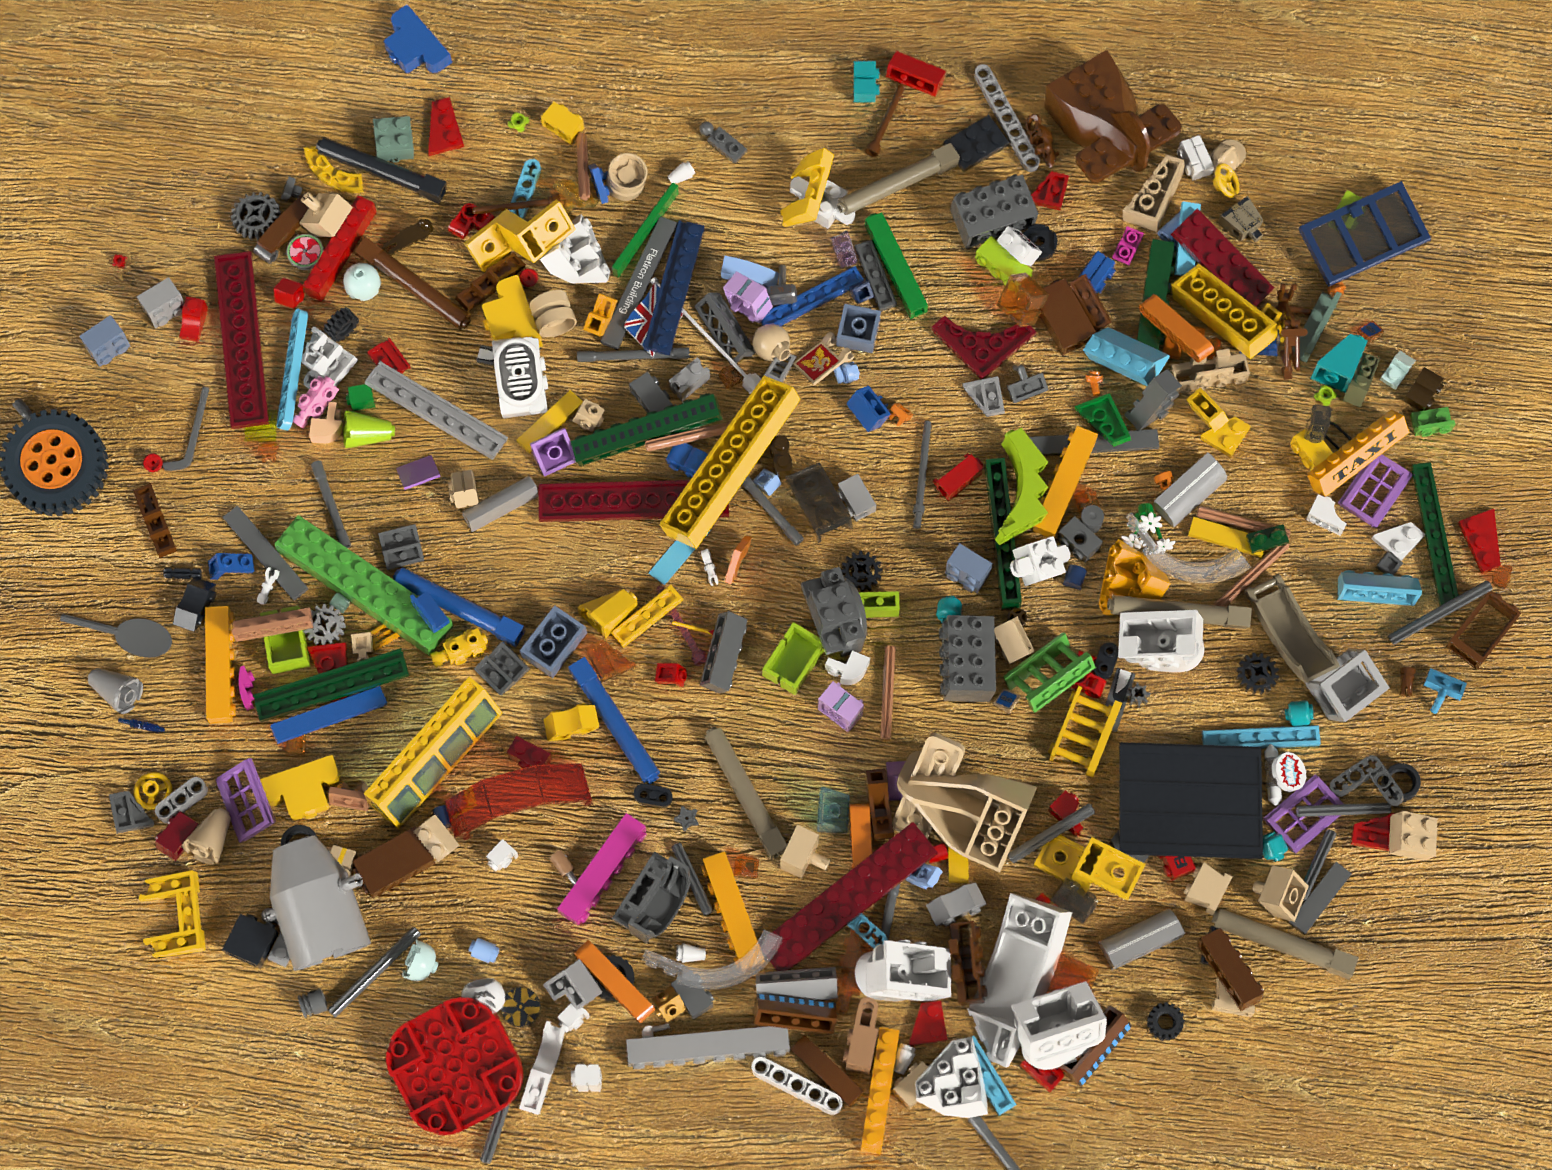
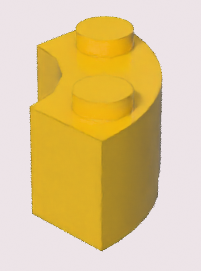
(577, 720)

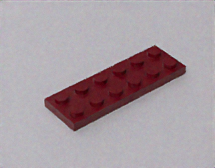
(1221, 257)

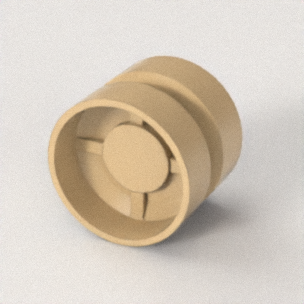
(626, 176)
(552, 313)

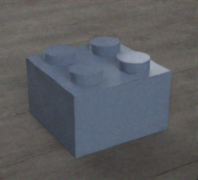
(858, 328)
(105, 341)
(968, 569)

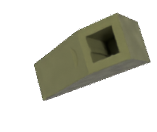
(1361, 379)

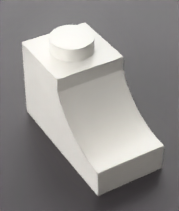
(1324, 515)

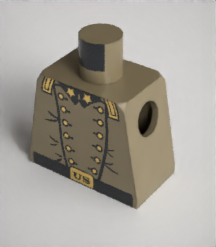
(1242, 220)

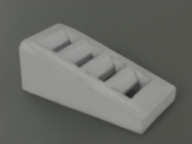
(773, 367)

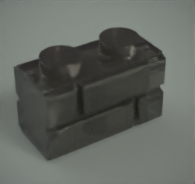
(1317, 423)
(1074, 899)

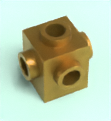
(668, 1004)

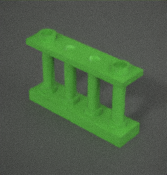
(1059, 682)

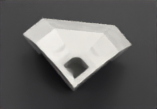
(578, 256)
(954, 1082)

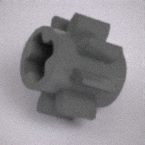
(1140, 699)

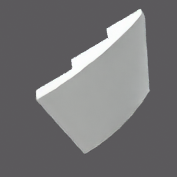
(327, 357)

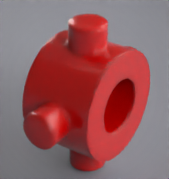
(119, 261)

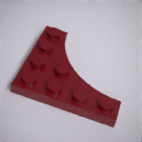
(982, 350)

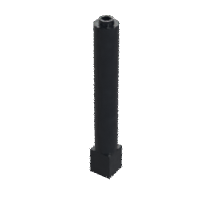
(427, 186)

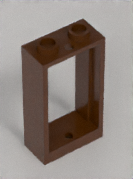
(1466, 652)

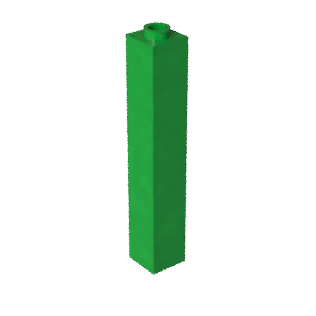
(896, 265)

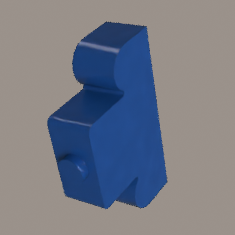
(414, 44)

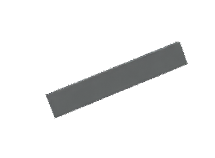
(265, 552)

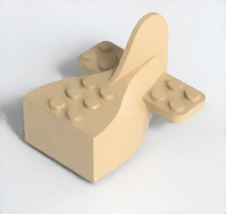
(969, 812)

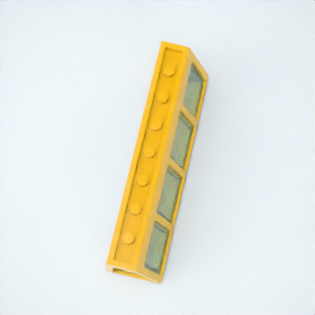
(433, 753)

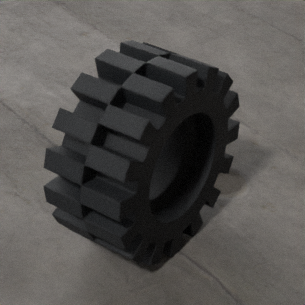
(341, 324)
(1176, 1015)

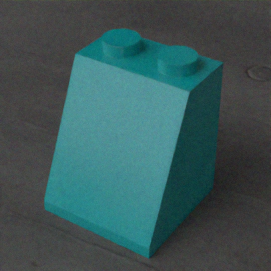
(1340, 363)

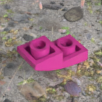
(1128, 245)
(245, 684)

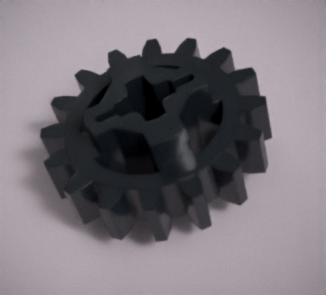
(862, 562)
(1264, 678)

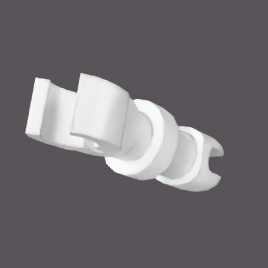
(709, 566)
(263, 596)

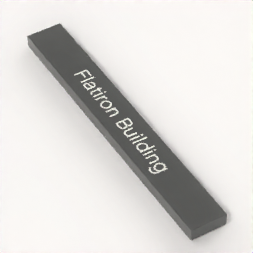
(639, 281)

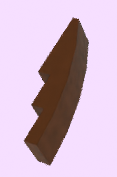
(284, 226)
(486, 284)
(155, 520)
(827, 1071)

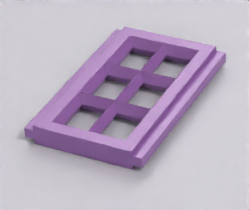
(1389, 499)
(259, 794)
(1286, 806)

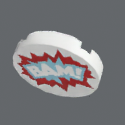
(1289, 771)

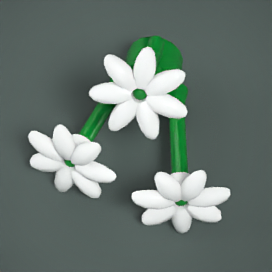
(1149, 520)

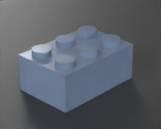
(553, 641)

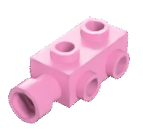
(315, 400)

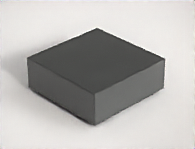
(1389, 564)

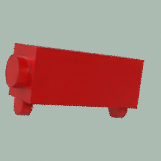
(959, 477)

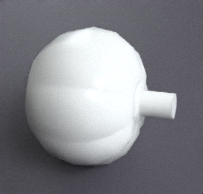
(487, 991)

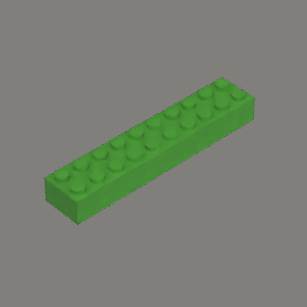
(358, 582)

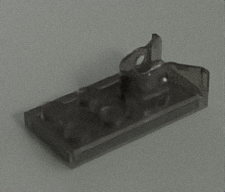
(819, 500)

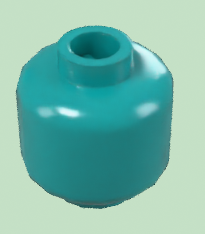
(948, 606)
(1299, 713)
(1274, 846)

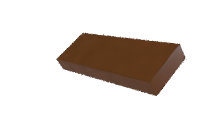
(1090, 302)

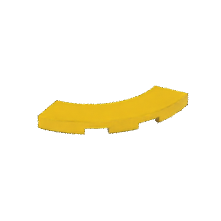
(329, 175)

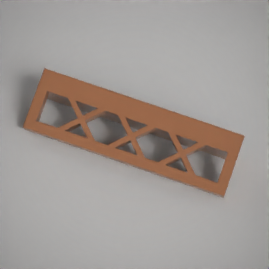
(272, 624)

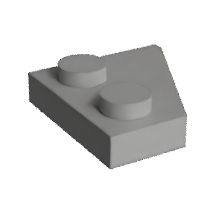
(986, 395)

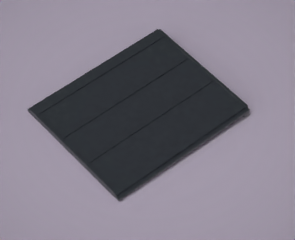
(1190, 800)

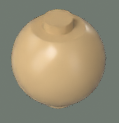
(771, 342)

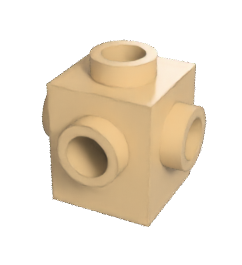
(589, 415)

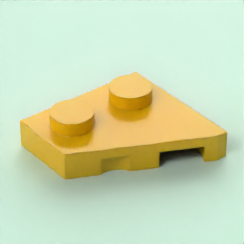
(1227, 437)

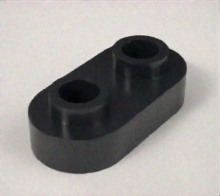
(1106, 660)
(653, 795)

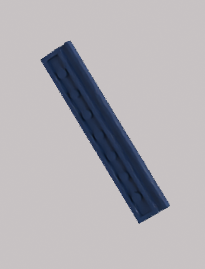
(674, 288)

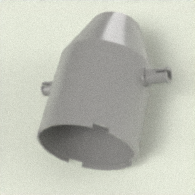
(314, 903)

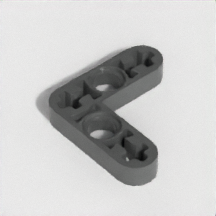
(1374, 774)

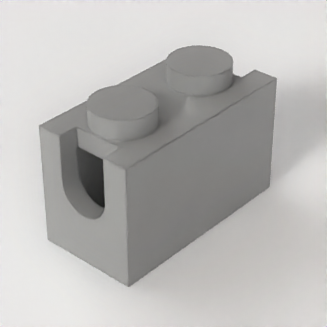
(689, 379)
(856, 497)

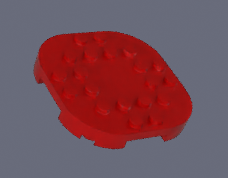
(454, 1065)

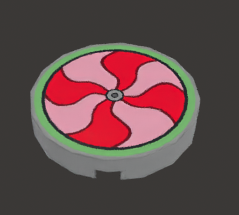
(304, 251)

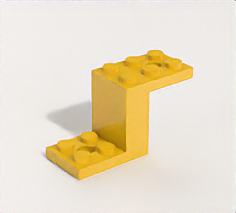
(526, 238)
(1090, 865)

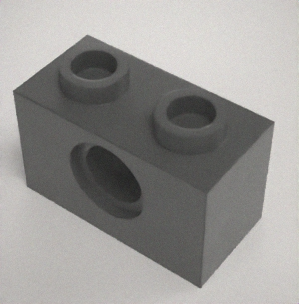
(1077, 529)

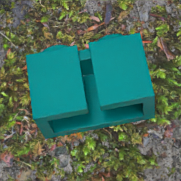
(865, 81)

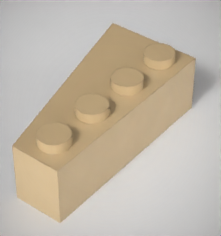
(1154, 198)

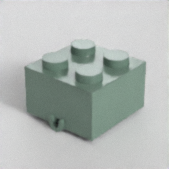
(393, 138)

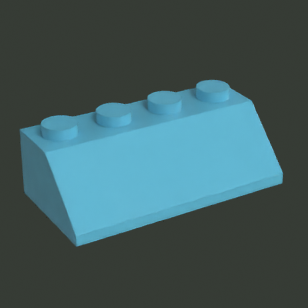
(1125, 355)
(1378, 588)

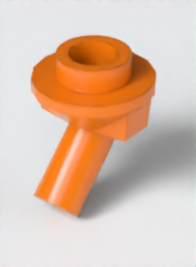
(1338, 287)
(1094, 377)

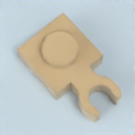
(362, 645)

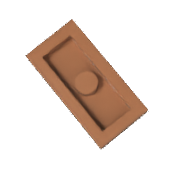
(344, 797)

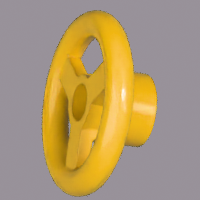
(1222, 182)
(151, 784)

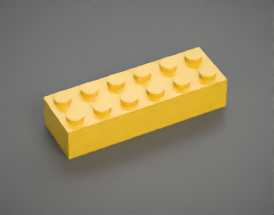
(1224, 311)

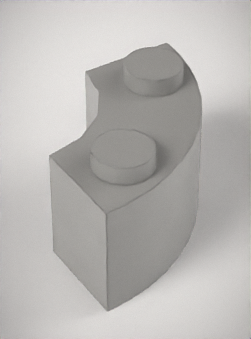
(956, 905)

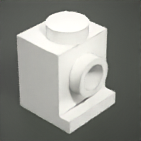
(501, 856)
(572, 1018)

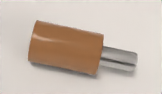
(564, 866)

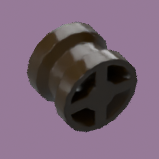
(1020, 613)

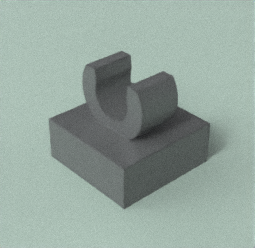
(291, 189)

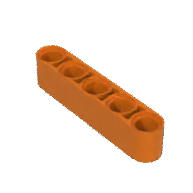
(1176, 328)
(860, 832)
(614, 981)

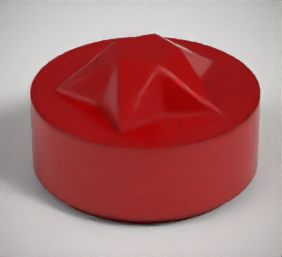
(528, 277)
(153, 462)

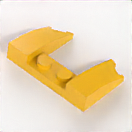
(817, 166)
(185, 889)

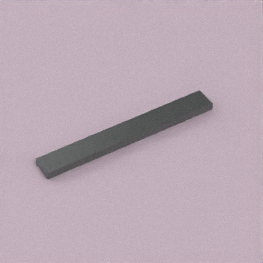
(1139, 441)

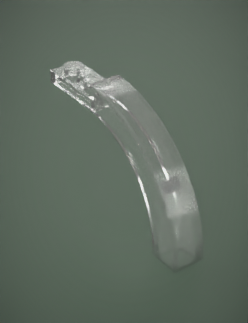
(1195, 572)
(721, 977)

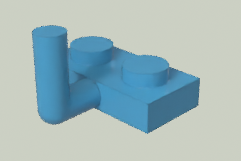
(1445, 686)

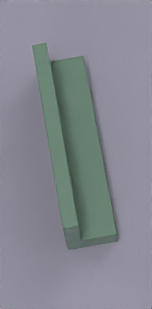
(1316, 323)

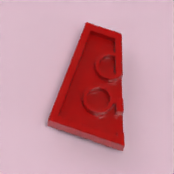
(443, 128)
(1482, 539)
(329, 657)

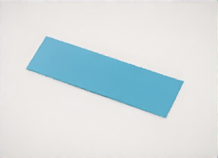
(671, 561)

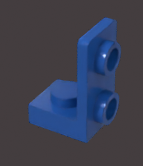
(230, 563)

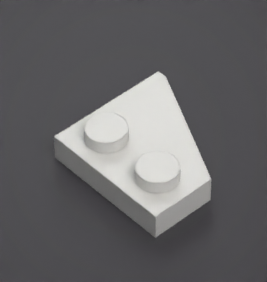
(1399, 540)

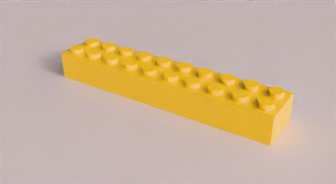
(730, 462)

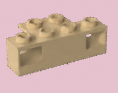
(1210, 373)

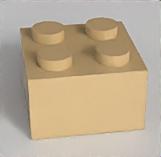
(1413, 835)

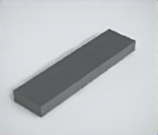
(875, 275)
(1320, 898)

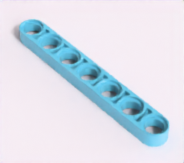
(292, 369)

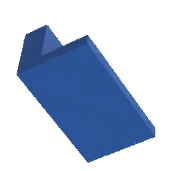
(429, 611)

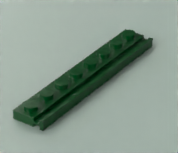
(331, 685)

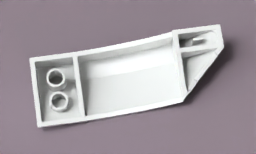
(1018, 971)

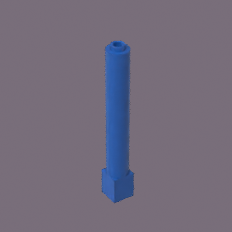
(501, 627)
(614, 720)

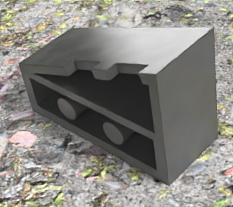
(1156, 400)

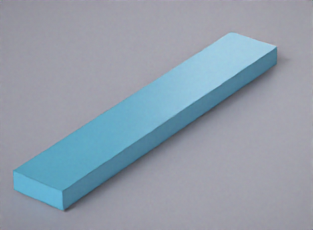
(1262, 737)

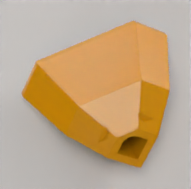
(1130, 575)

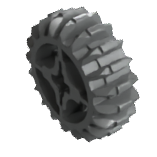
(254, 205)

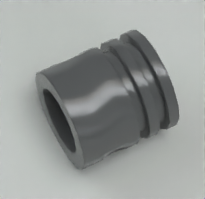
(1092, 518)
(313, 1002)

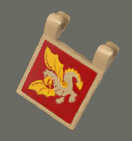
(822, 360)

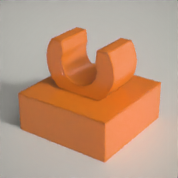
(901, 412)

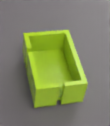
(286, 650)
(794, 661)

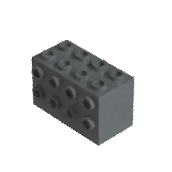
(993, 208)
(967, 658)

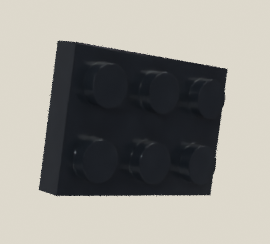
(977, 142)

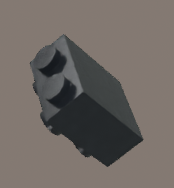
(250, 940)

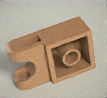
(862, 1038)

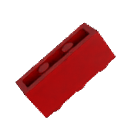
(915, 73)

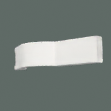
(543, 1068)

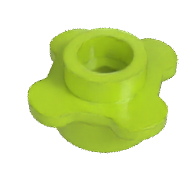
(518, 117)
(1325, 390)

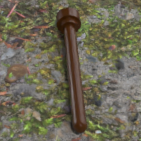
(873, 148)
(516, 205)

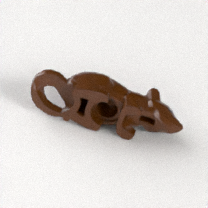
(1042, 139)

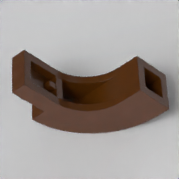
(879, 804)

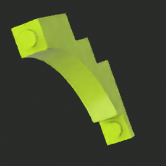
(1027, 465)

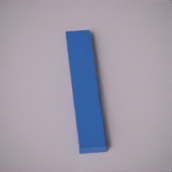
(813, 298)
(328, 715)

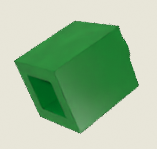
(360, 397)

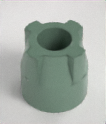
(340, 602)

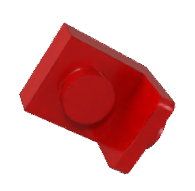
(670, 674)

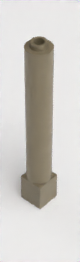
(938, 162)
(1216, 615)
(748, 797)
(1334, 961)

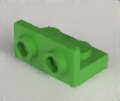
(1432, 421)

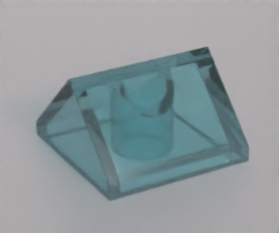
(832, 811)

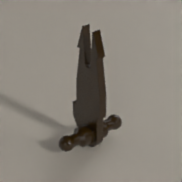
(410, 235)

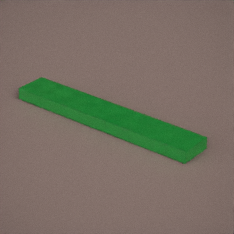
(645, 230)

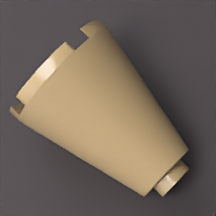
(209, 837)

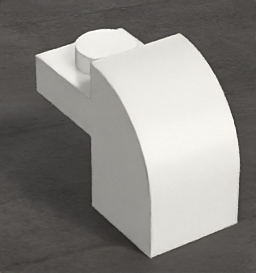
(850, 672)

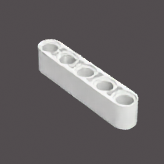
(803, 1093)

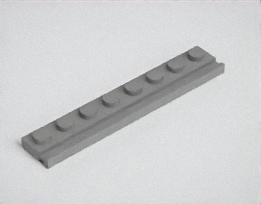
(436, 410)

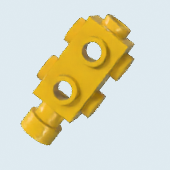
(465, 648)

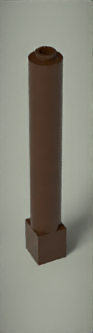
(413, 283)

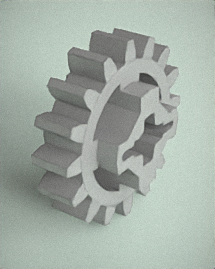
(333, 621)

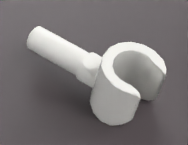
(648, 1030)

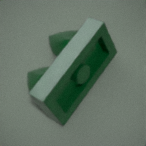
(1267, 538)

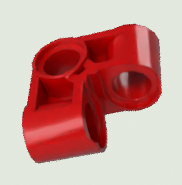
(462, 224)
(1091, 684)

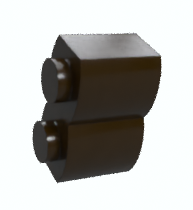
(1423, 389)
(780, 455)

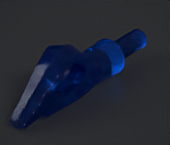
(142, 725)

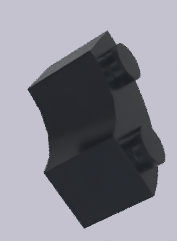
(191, 609)

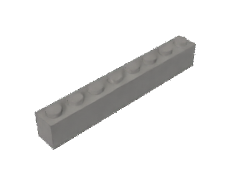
(707, 1046)

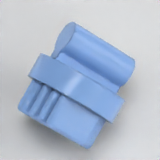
(847, 373)

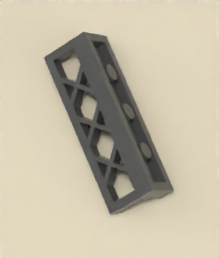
(728, 323)

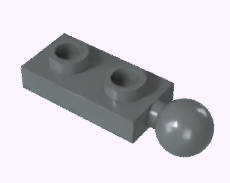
(723, 142)

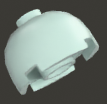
(361, 281)
(420, 962)

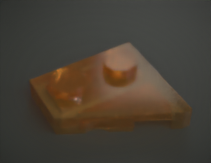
(608, 661)

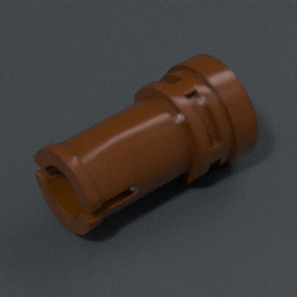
(1407, 676)

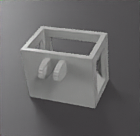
(1348, 687)

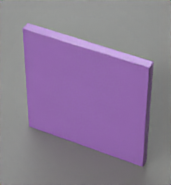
(418, 472)

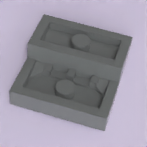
(401, 547)
(502, 668)

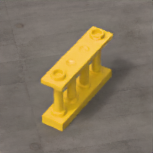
(1097, 745)

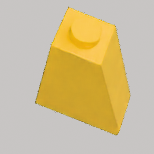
(608, 611)

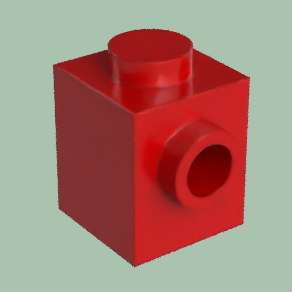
(288, 293)

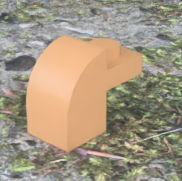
(327, 429)

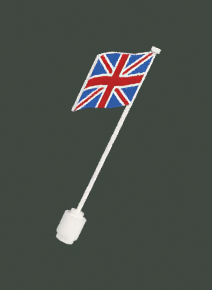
(640, 319)

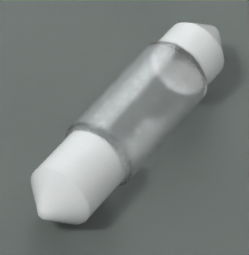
(1273, 789)

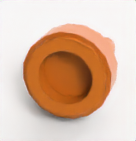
(1162, 478)

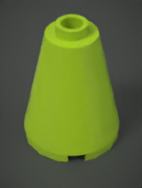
(365, 429)

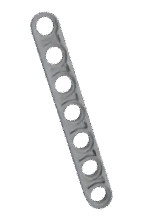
(1014, 123)

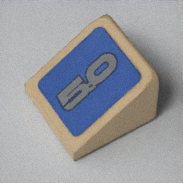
(1006, 700)

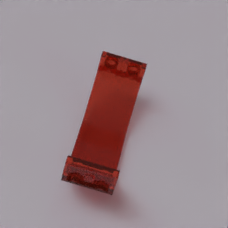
(515, 793)

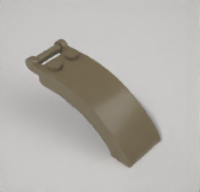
(1291, 631)

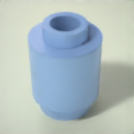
(484, 950)

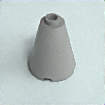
(116, 689)

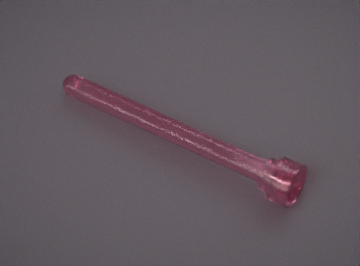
(698, 656)

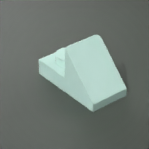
(1397, 370)

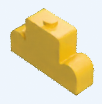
(510, 313)
(303, 787)

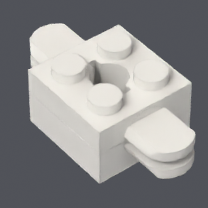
(828, 208)
(1039, 561)

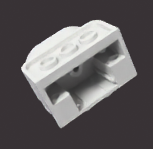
(524, 392)
(1162, 639)
(905, 972)
(1059, 1026)

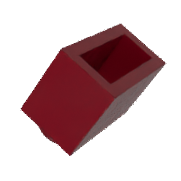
(527, 754)
(172, 838)

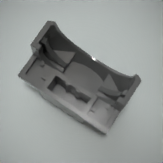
(836, 604)
(654, 900)

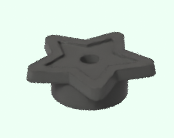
(687, 813)

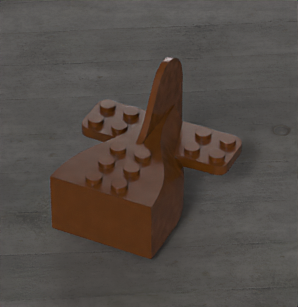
(1101, 115)

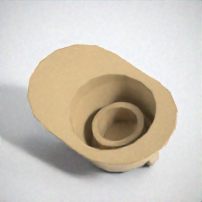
(1228, 152)

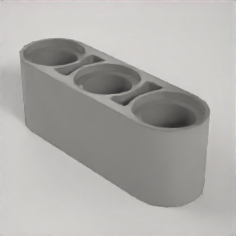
(185, 790)

